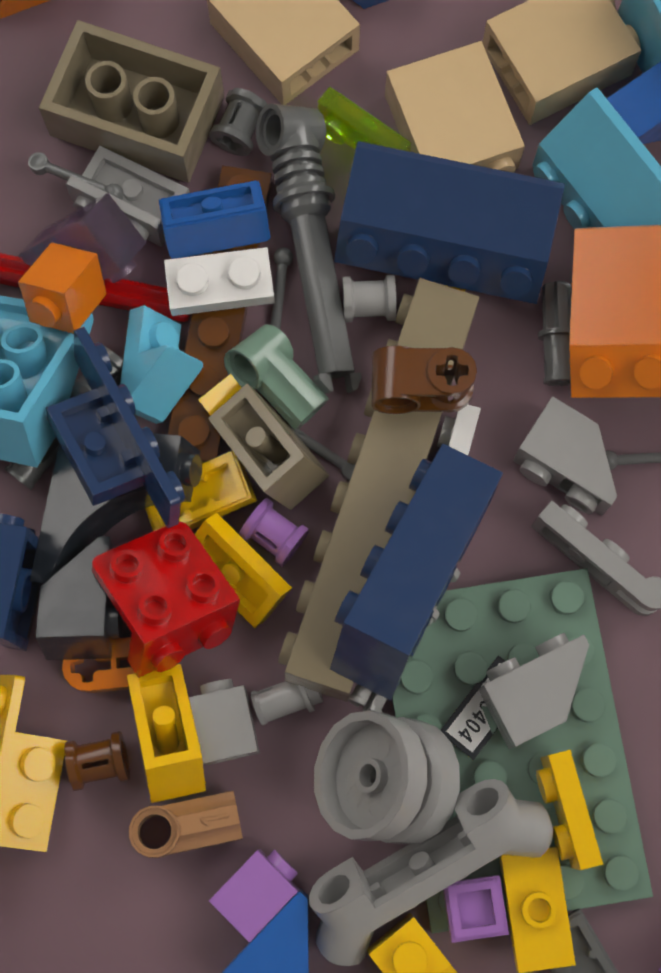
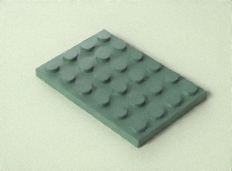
(510, 623)

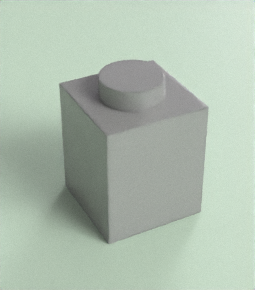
(224, 722)

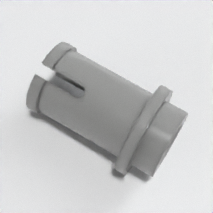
(283, 700)

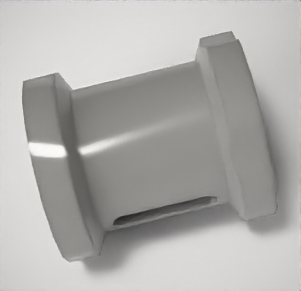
(369, 298)

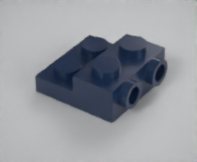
(17, 593)

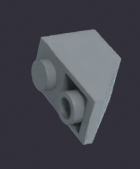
(571, 456)
(537, 694)

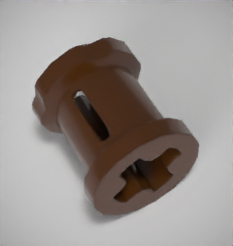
(81, 771)

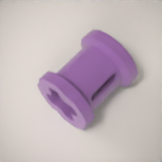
(273, 532)

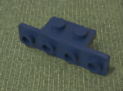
(107, 441)

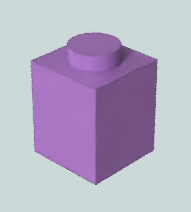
(256, 892)

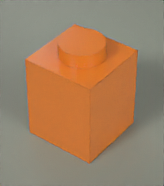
(62, 287)

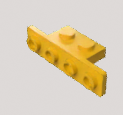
(27, 775)

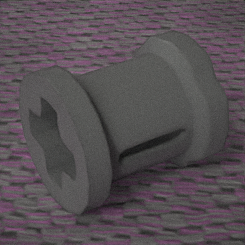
(238, 122)

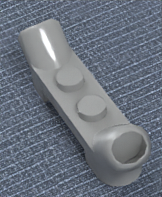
(360, 901)

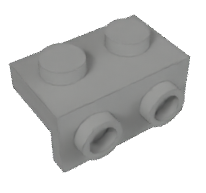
(140, 187)

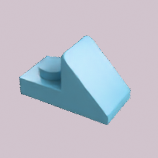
(154, 365)

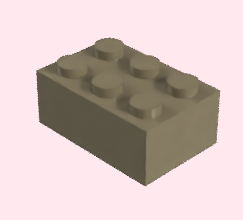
(133, 100)

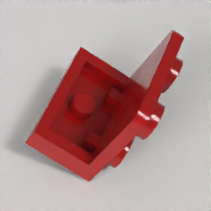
(167, 596)

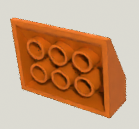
(616, 312)

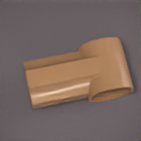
(193, 824)

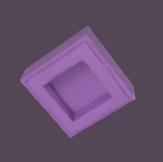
(475, 909)

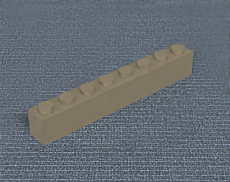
(381, 478)

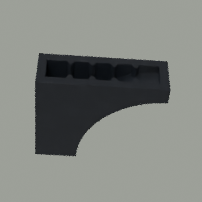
(74, 523)

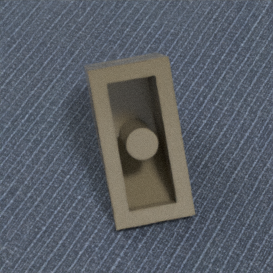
(268, 448)

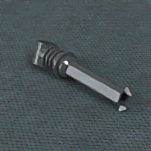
(293, 141)

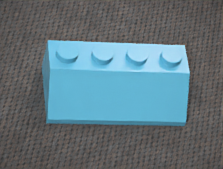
(603, 166)

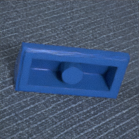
(214, 219)

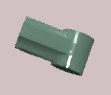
(268, 365)

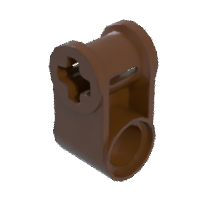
(416, 381)

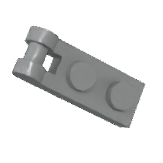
(604, 559)

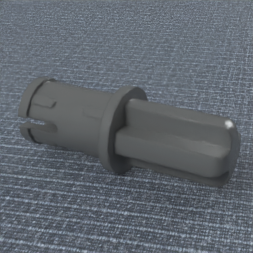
(556, 332)

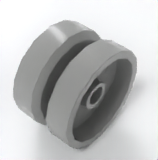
(386, 778)

